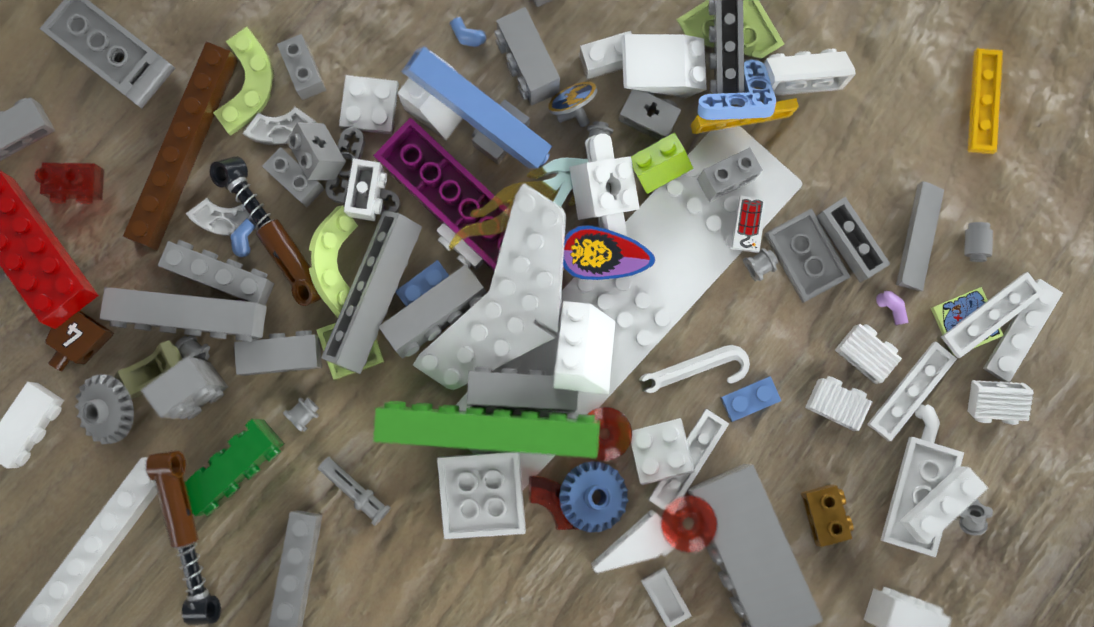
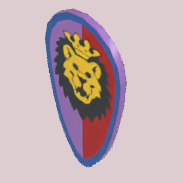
(603, 254)

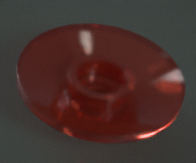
(619, 433)
(703, 527)

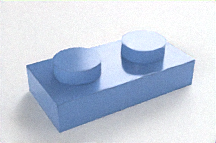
(422, 283)
(750, 399)

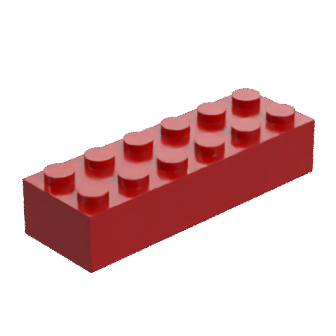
(37, 260)

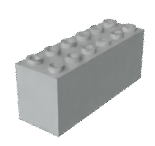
(755, 553)

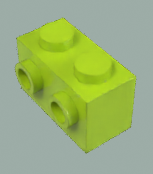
(661, 163)

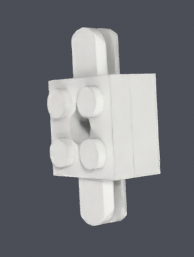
(593, 190)

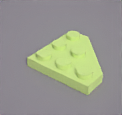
(759, 32)

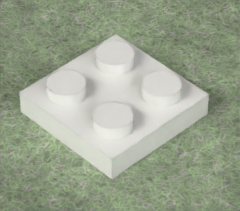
(369, 104)
(661, 451)

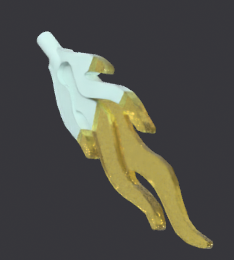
(553, 189)

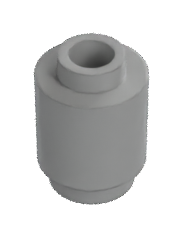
(978, 241)

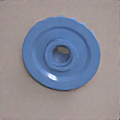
(577, 493)

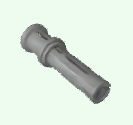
(363, 498)

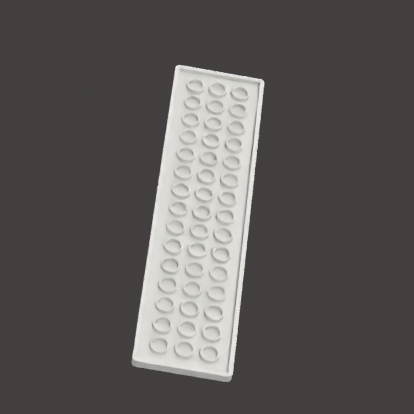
(690, 252)

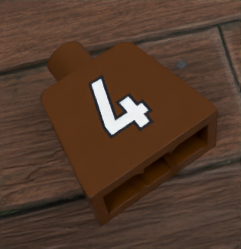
(76, 340)

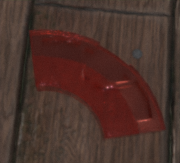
(547, 494)

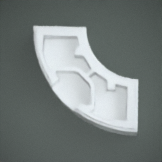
(275, 129)
(218, 219)

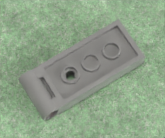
(101, 44)

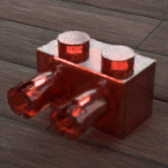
(70, 181)

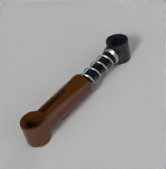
(232, 175)
(168, 472)

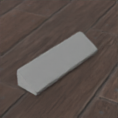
(920, 236)

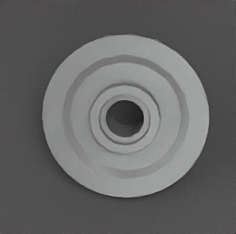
(105, 409)

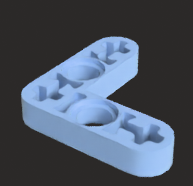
(711, 105)

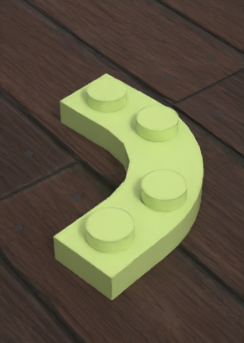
(256, 87)
(324, 254)

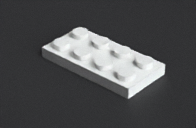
(920, 472)

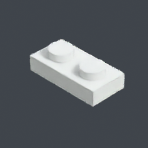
(466, 254)

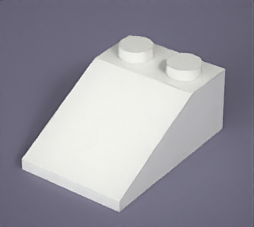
(664, 64)
(637, 544)

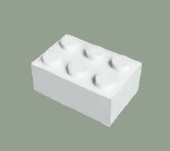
(896, 609)

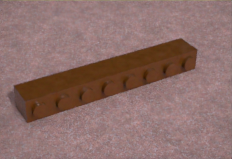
(181, 146)

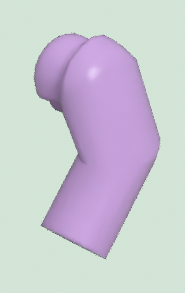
(896, 304)

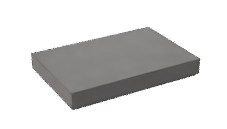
(807, 255)

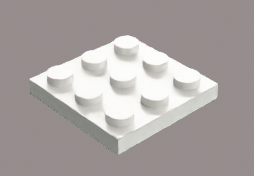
(481, 495)

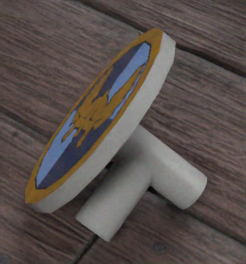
(570, 102)

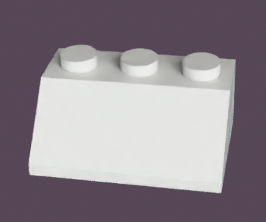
(809, 72)
(584, 349)

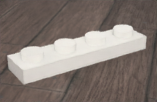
(992, 315)
(1021, 334)
(912, 391)
(700, 443)

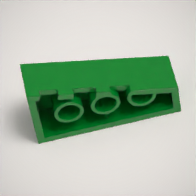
(232, 466)

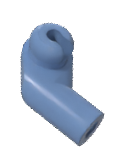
(467, 36)
(239, 238)

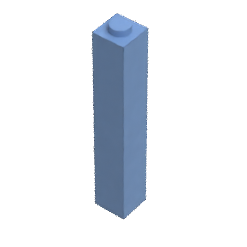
(477, 108)

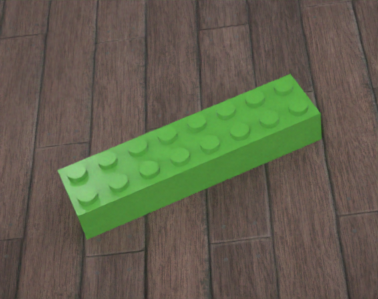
(487, 430)

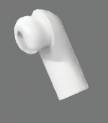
(930, 420)

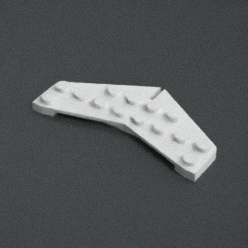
(521, 291)

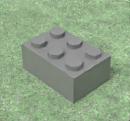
(527, 56)
(185, 389)

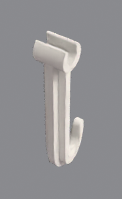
(697, 365)

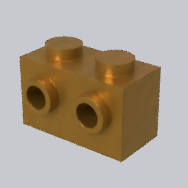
(827, 515)

